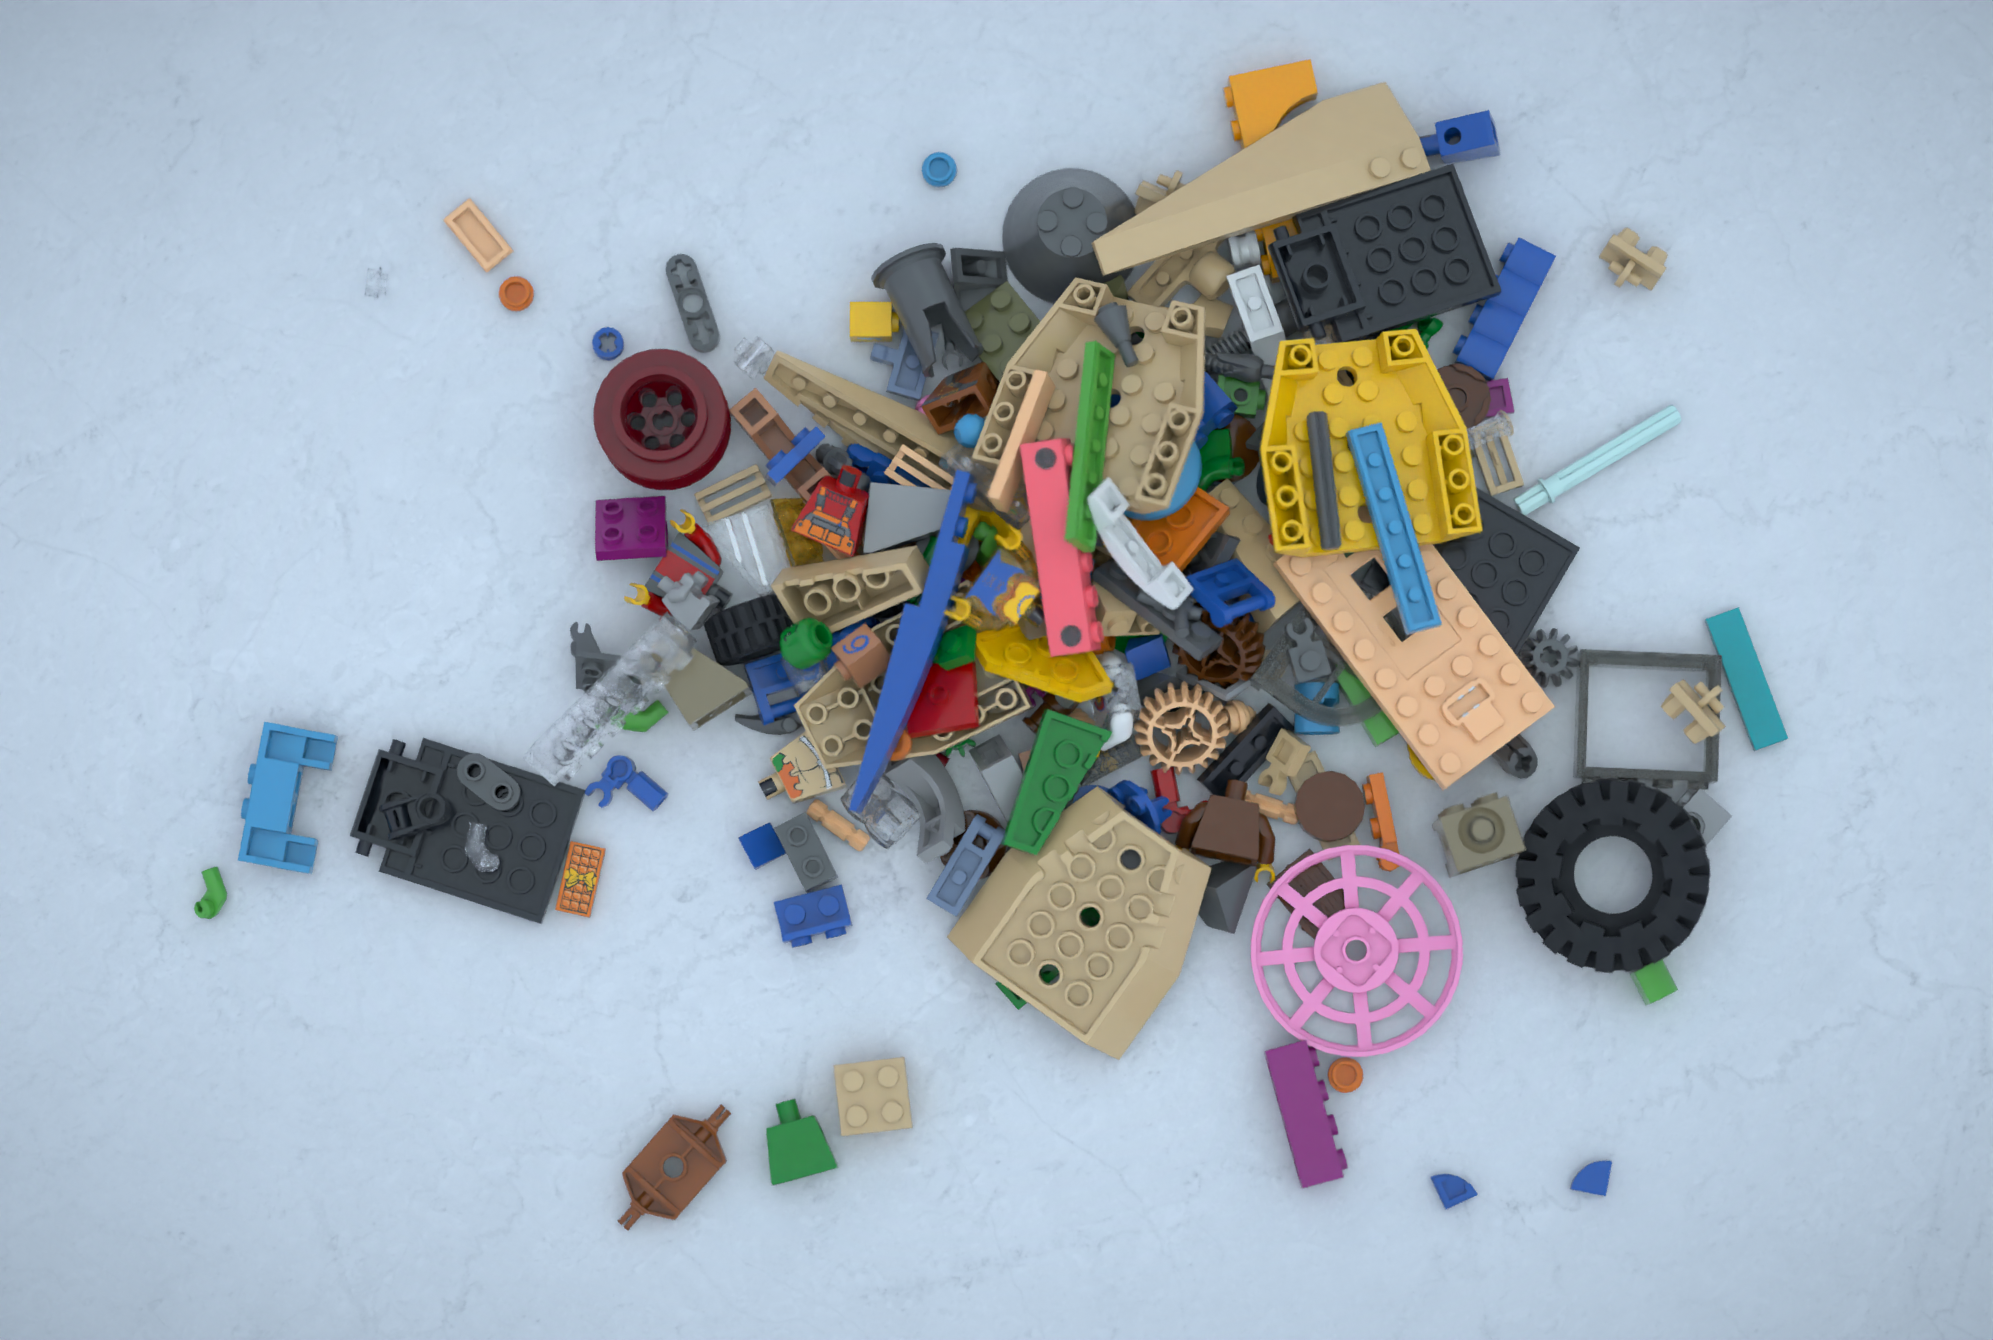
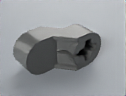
(1517, 759)

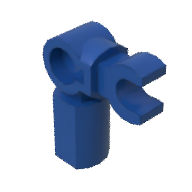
(622, 770)

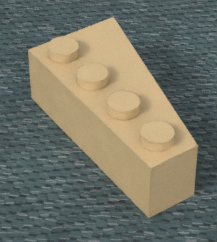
(1255, 552)

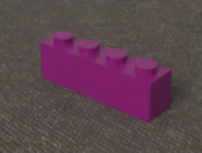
(1304, 1114)

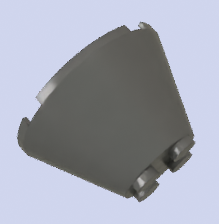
(1053, 229)

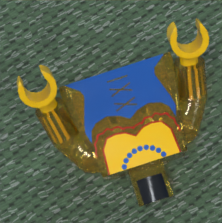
(1002, 589)

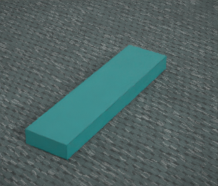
(1746, 679)

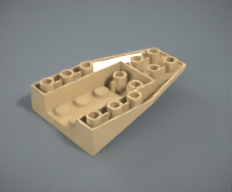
(842, 714)

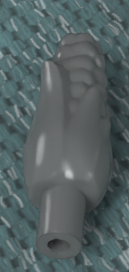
(1239, 366)

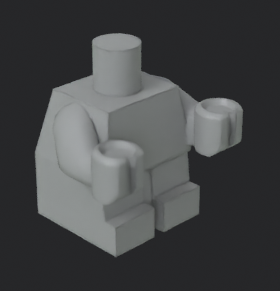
(686, 599)

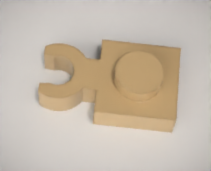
(1285, 758)

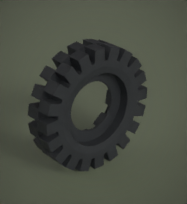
(1607, 939)

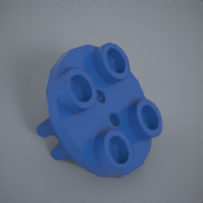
(1139, 804)

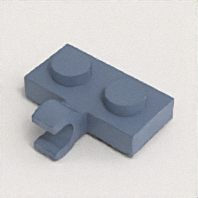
(907, 374)

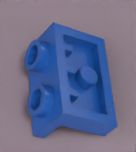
(813, 915)

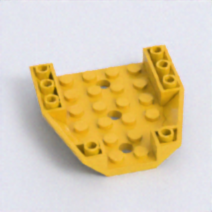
(1420, 421)

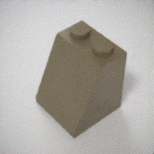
(704, 689)

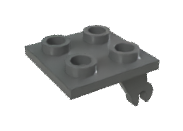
(589, 660)

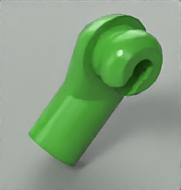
(987, 535)
(645, 719)

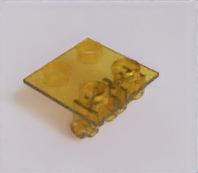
(799, 548)

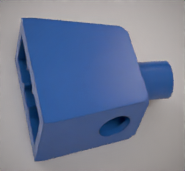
(1476, 141)

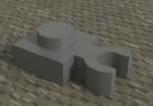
(1307, 658)

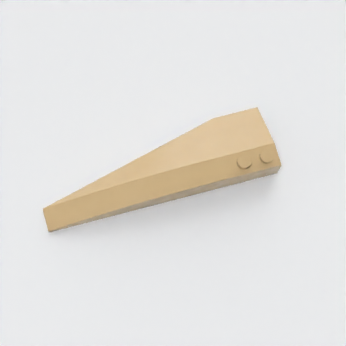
(1309, 162)

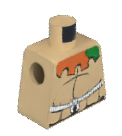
(800, 773)

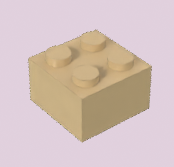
(873, 1096)

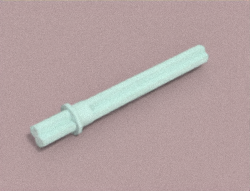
(1548, 489)

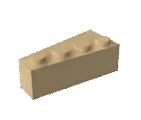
(851, 587)

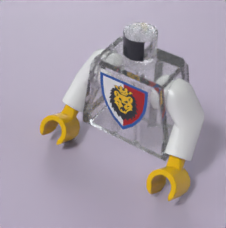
(1121, 707)

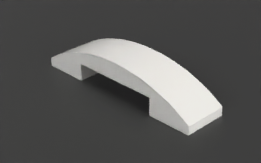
(1131, 552)

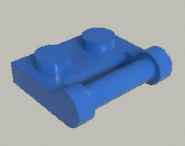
(1224, 583)
(768, 678)

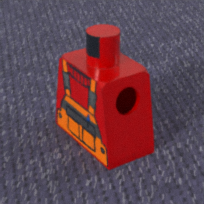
(836, 512)

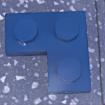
(783, 463)

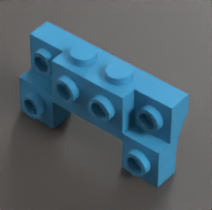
(275, 795)

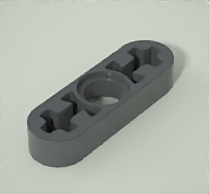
(676, 282)

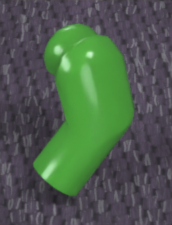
(214, 896)

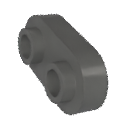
(488, 782)

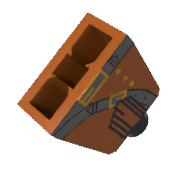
(970, 391)

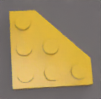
(1029, 662)

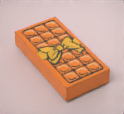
(580, 879)

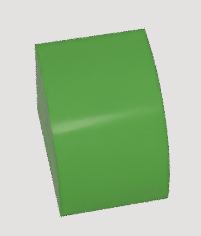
(1653, 982)

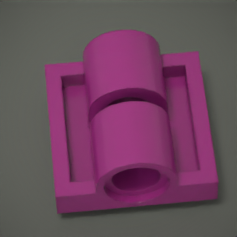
(631, 528)

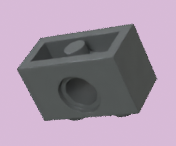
(806, 852)

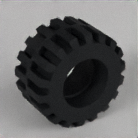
(747, 630)

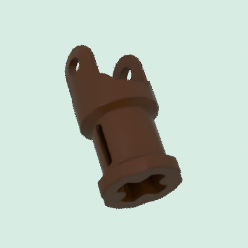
(1049, 703)

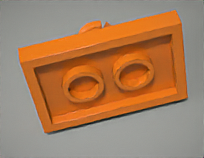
(1185, 531)

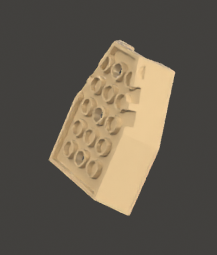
(1159, 395)
(1107, 971)

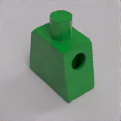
(797, 1146)

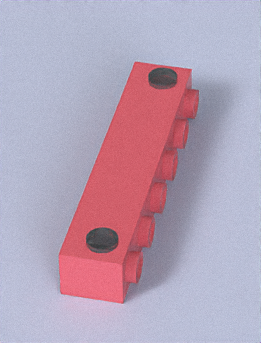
(1062, 568)

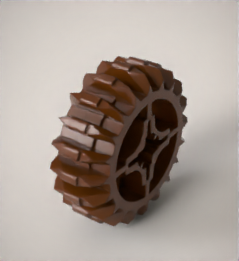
(1236, 657)

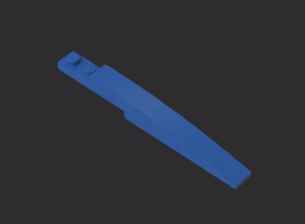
(917, 641)

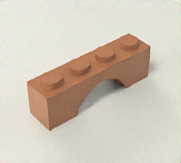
(772, 435)

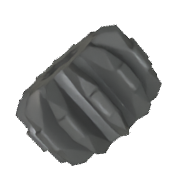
(1553, 647)

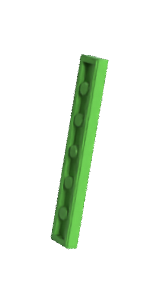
(1089, 443)

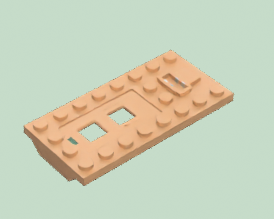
(1445, 689)

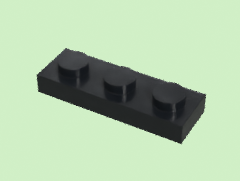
(1245, 752)

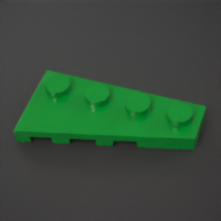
(1055, 767)

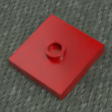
(946, 702)

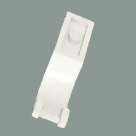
(1257, 315)

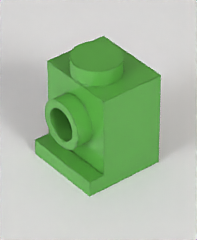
(1255, 396)

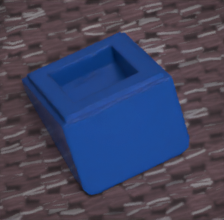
(1147, 655)
(762, 845)

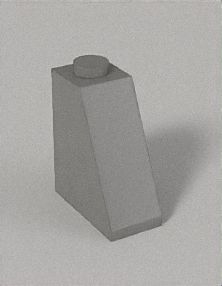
(902, 515)
(999, 772)

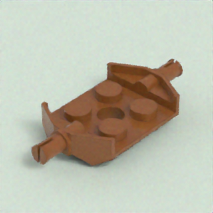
(701, 1155)

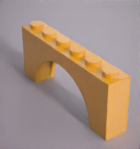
(1259, 105)

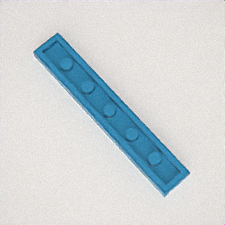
(1393, 528)

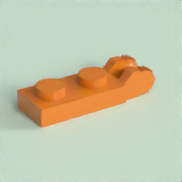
(1382, 825)

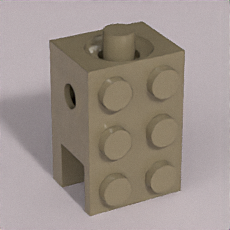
(1478, 834)

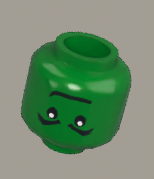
(806, 643)

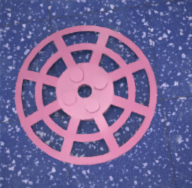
(1361, 974)

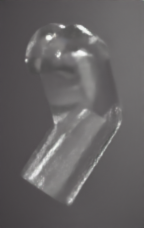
(477, 851)

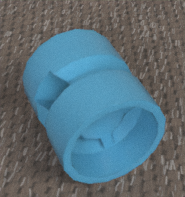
(1331, 699)

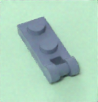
(965, 866)

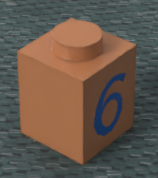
(861, 656)

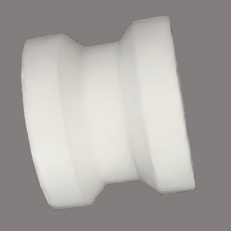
(1244, 250)

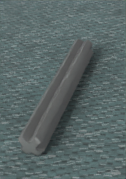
(1324, 480)

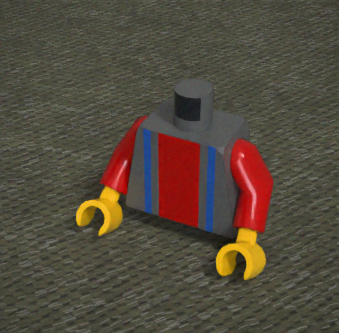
(685, 555)

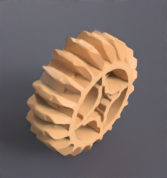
(1204, 740)

